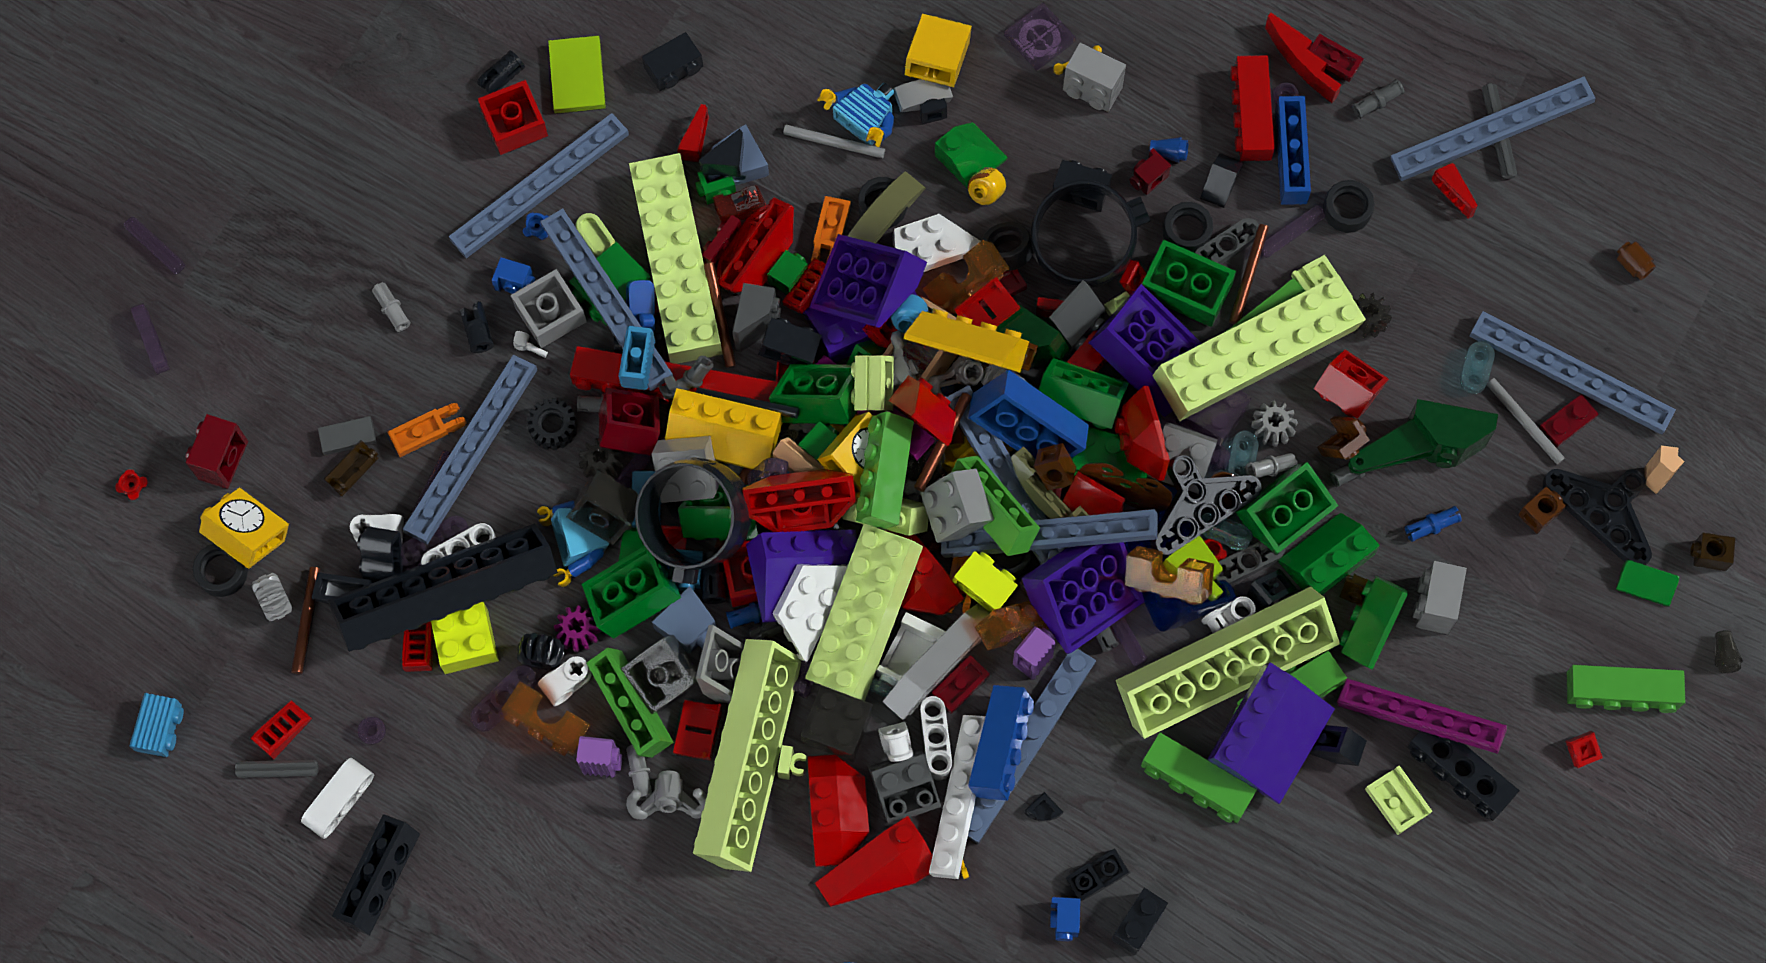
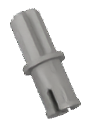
(391, 306)
(1271, 465)
(639, 773)

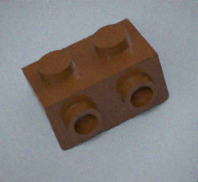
(1347, 440)

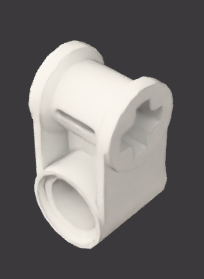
(385, 521)
(1226, 615)
(563, 681)
(896, 742)

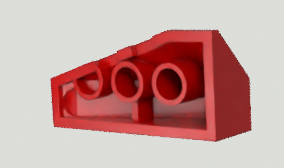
(887, 862)

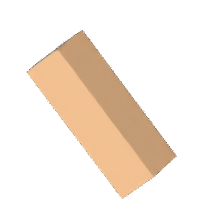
(797, 458)
(1662, 467)

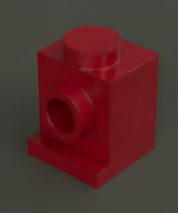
(1150, 172)

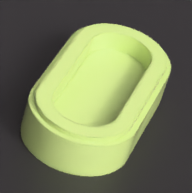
(594, 233)

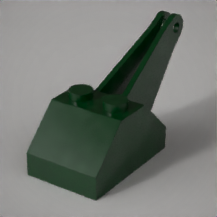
(1037, 332)
(1434, 433)

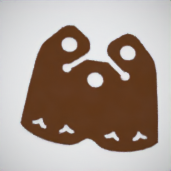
(1158, 498)

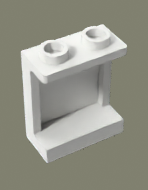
(908, 646)

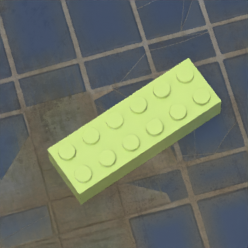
(864, 612)

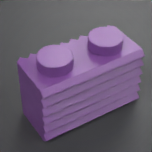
(1034, 652)
(598, 756)

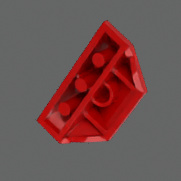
(757, 246)
(1142, 435)
(800, 500)
(930, 585)
(836, 809)

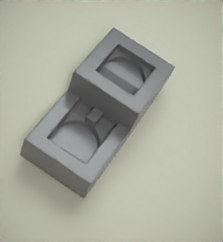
(914, 93)

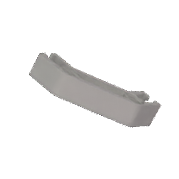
(936, 663)

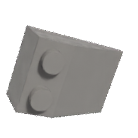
(719, 665)

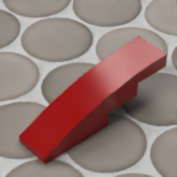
(1296, 51)

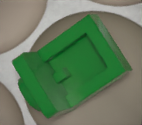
(709, 190)

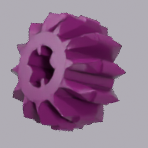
(568, 634)

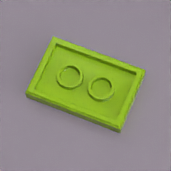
(577, 74)

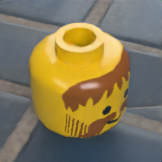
(986, 186)

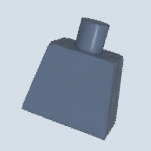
(753, 163)
(685, 620)

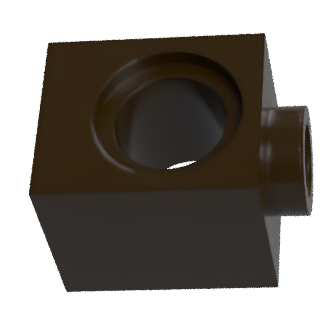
(1721, 544)

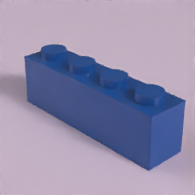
(1292, 150)
(1001, 743)

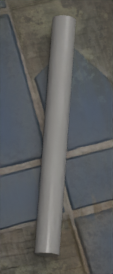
(834, 141)
(1525, 421)

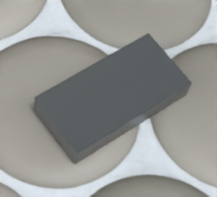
(346, 435)

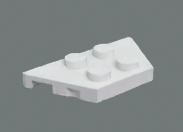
(934, 241)
(807, 604)

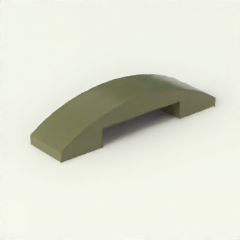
(887, 208)
(1045, 500)

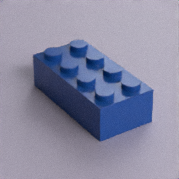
(1026, 416)

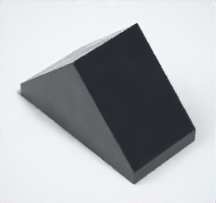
(725, 158)
(1221, 180)
(1270, 589)

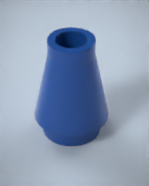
(1171, 149)

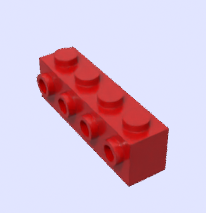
(1253, 108)

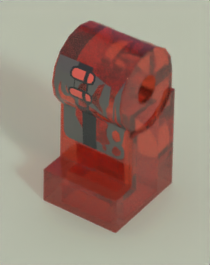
(739, 204)

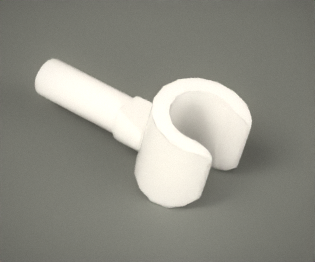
(521, 343)

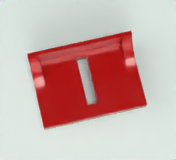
(995, 297)
(698, 716)

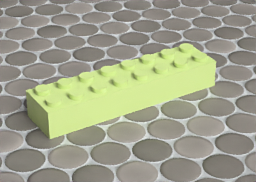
(675, 259)
(1258, 347)
(1227, 662)
(747, 755)

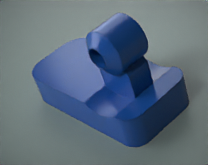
(641, 302)

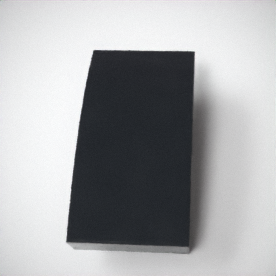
(1098, 875)

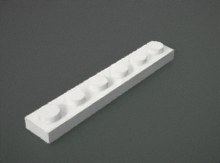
(958, 803)

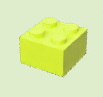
(985, 582)
(465, 639)

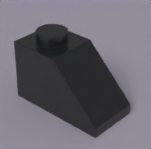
(1339, 745)

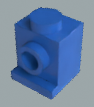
(511, 276)
(1065, 918)

